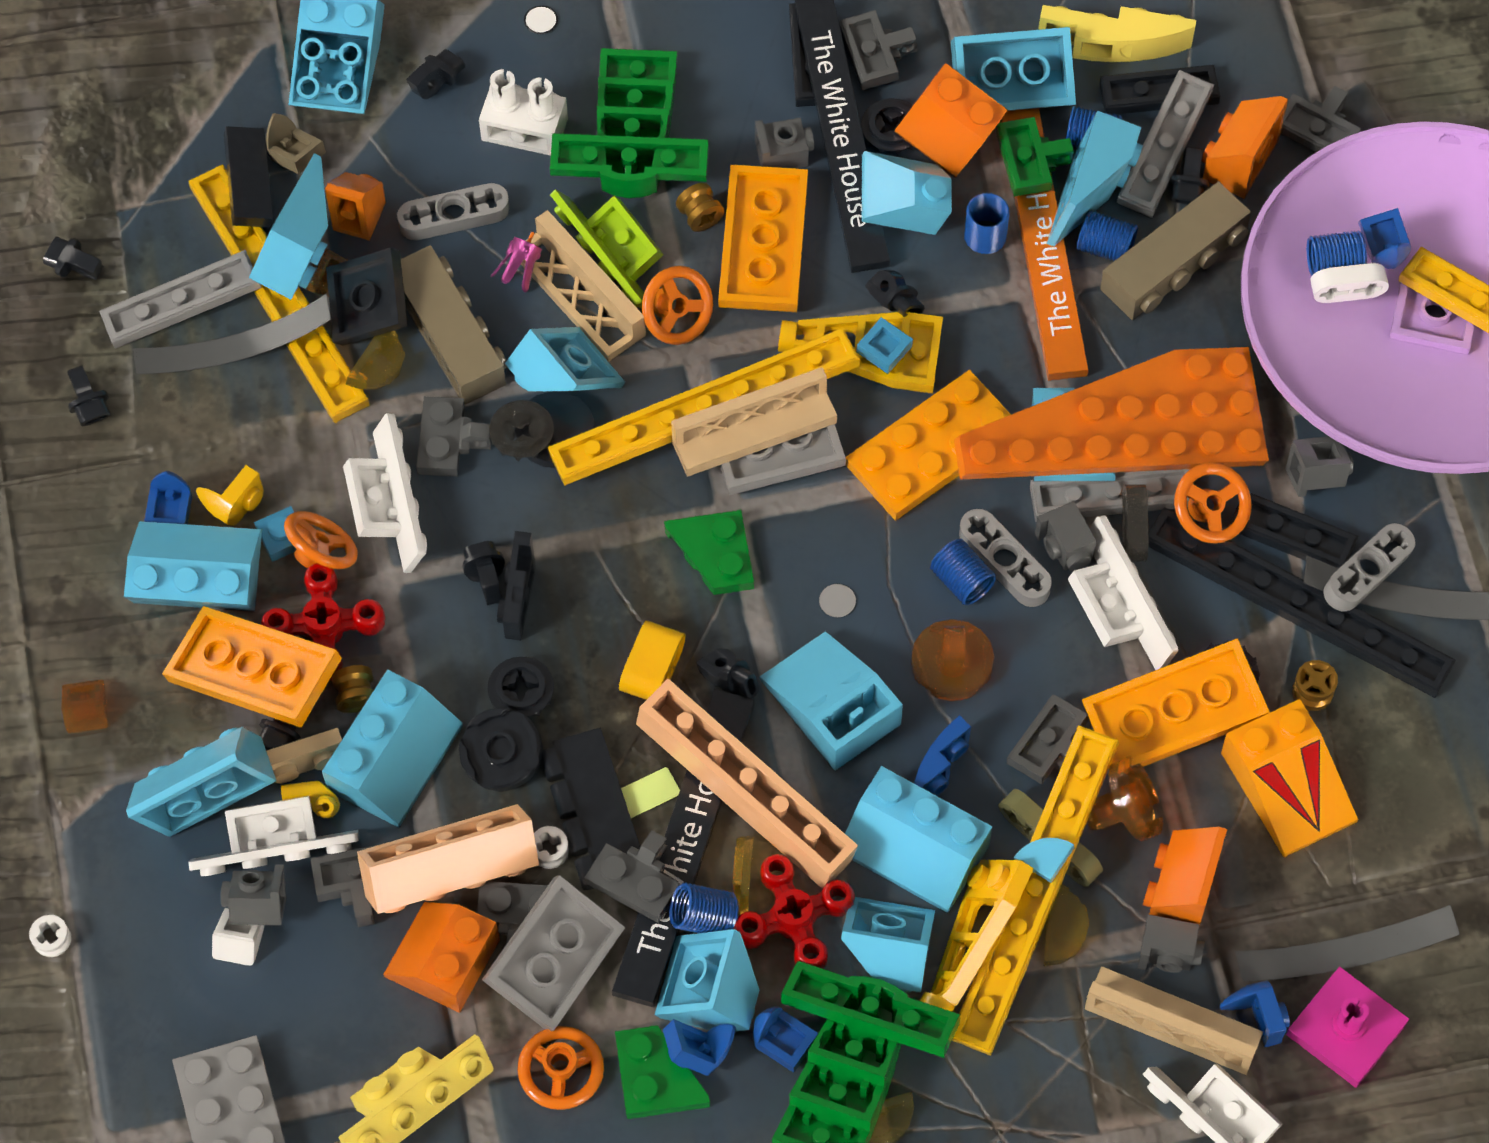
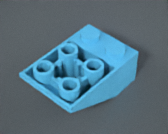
(335, 54)
(834, 699)

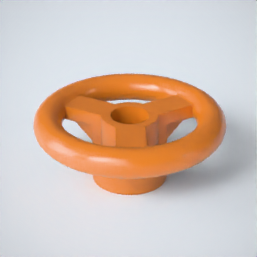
(660, 301)
(1198, 507)
(315, 545)
(557, 1052)

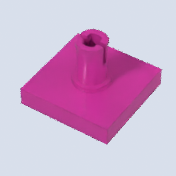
(1347, 1027)

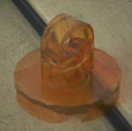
(952, 659)
(1128, 801)

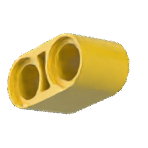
(651, 659)

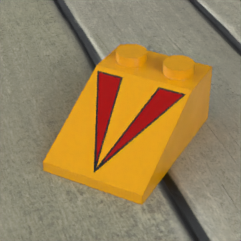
(1289, 777)

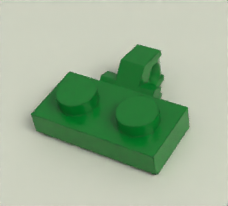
(1029, 156)

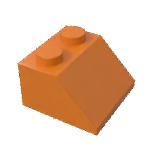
(950, 120)
(1244, 144)
(1186, 874)
(444, 953)

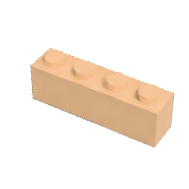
(448, 859)

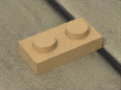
(303, 755)

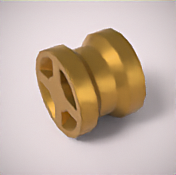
(700, 207)
(1315, 675)
(352, 687)

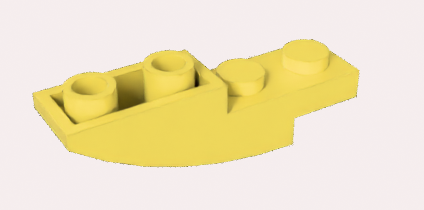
(1130, 38)

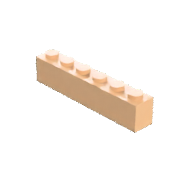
(746, 784)

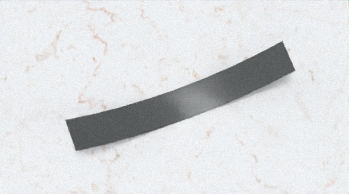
(233, 347)
(1407, 598)
(1349, 950)

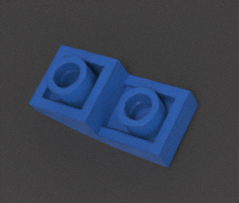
(949, 745)

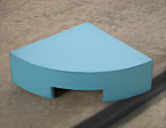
(1046, 856)

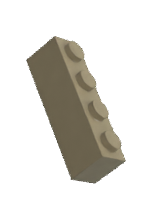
(1176, 251)
(450, 327)

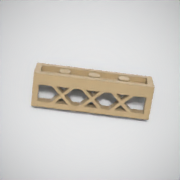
(596, 287)
(753, 422)
(1173, 1020)

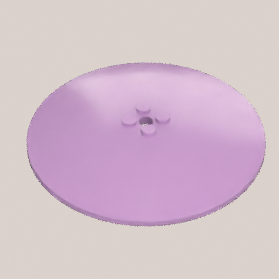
(1379, 366)

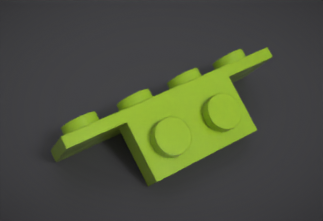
(615, 238)

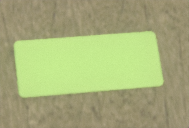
(650, 792)

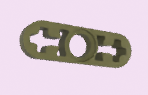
(1025, 815)

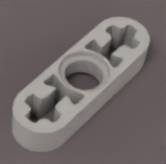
(444, 225)
(1032, 571)
(1365, 582)

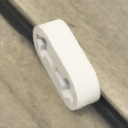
(1349, 283)

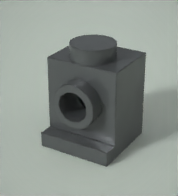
(783, 143)
(1318, 464)
(1066, 536)
(255, 897)
(1170, 944)

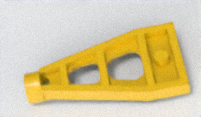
(912, 372)
(989, 884)

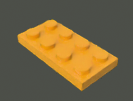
(763, 238)
(918, 450)
(252, 666)
(1178, 705)

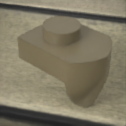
(290, 145)

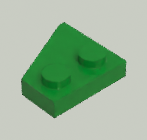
(716, 549)
(651, 1079)

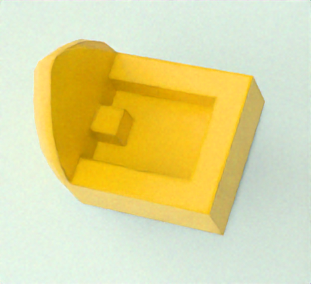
(239, 497)

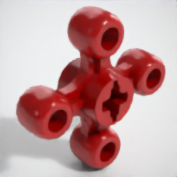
(324, 607)
(790, 898)

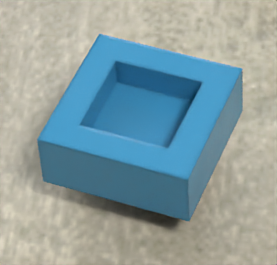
(884, 345)
(273, 534)

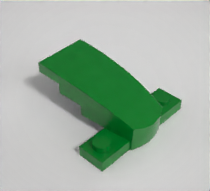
(632, 129)
(853, 1052)

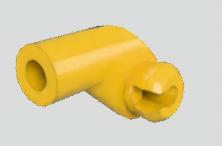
(322, 799)

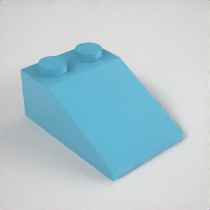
(1095, 171)
(295, 236)

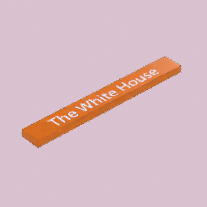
(1049, 278)

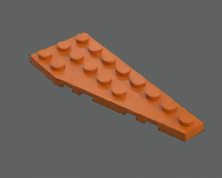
(1146, 418)

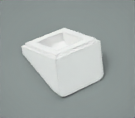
(236, 942)

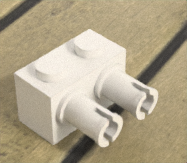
(521, 115)

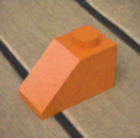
(355, 204)

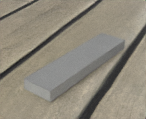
(1165, 143)
(179, 299)
(1105, 497)

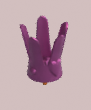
(520, 251)

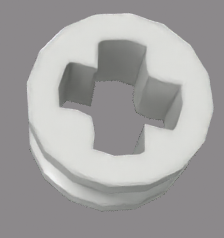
(555, 836)
(63, 935)

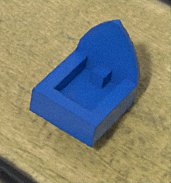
(1386, 238)
(168, 499)
(1269, 1014)
(782, 1037)
(698, 1049)

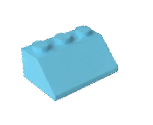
(1019, 67)
(193, 566)
(391, 749)
(201, 782)
(916, 839)

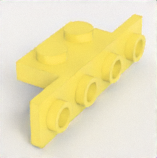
(415, 1092)

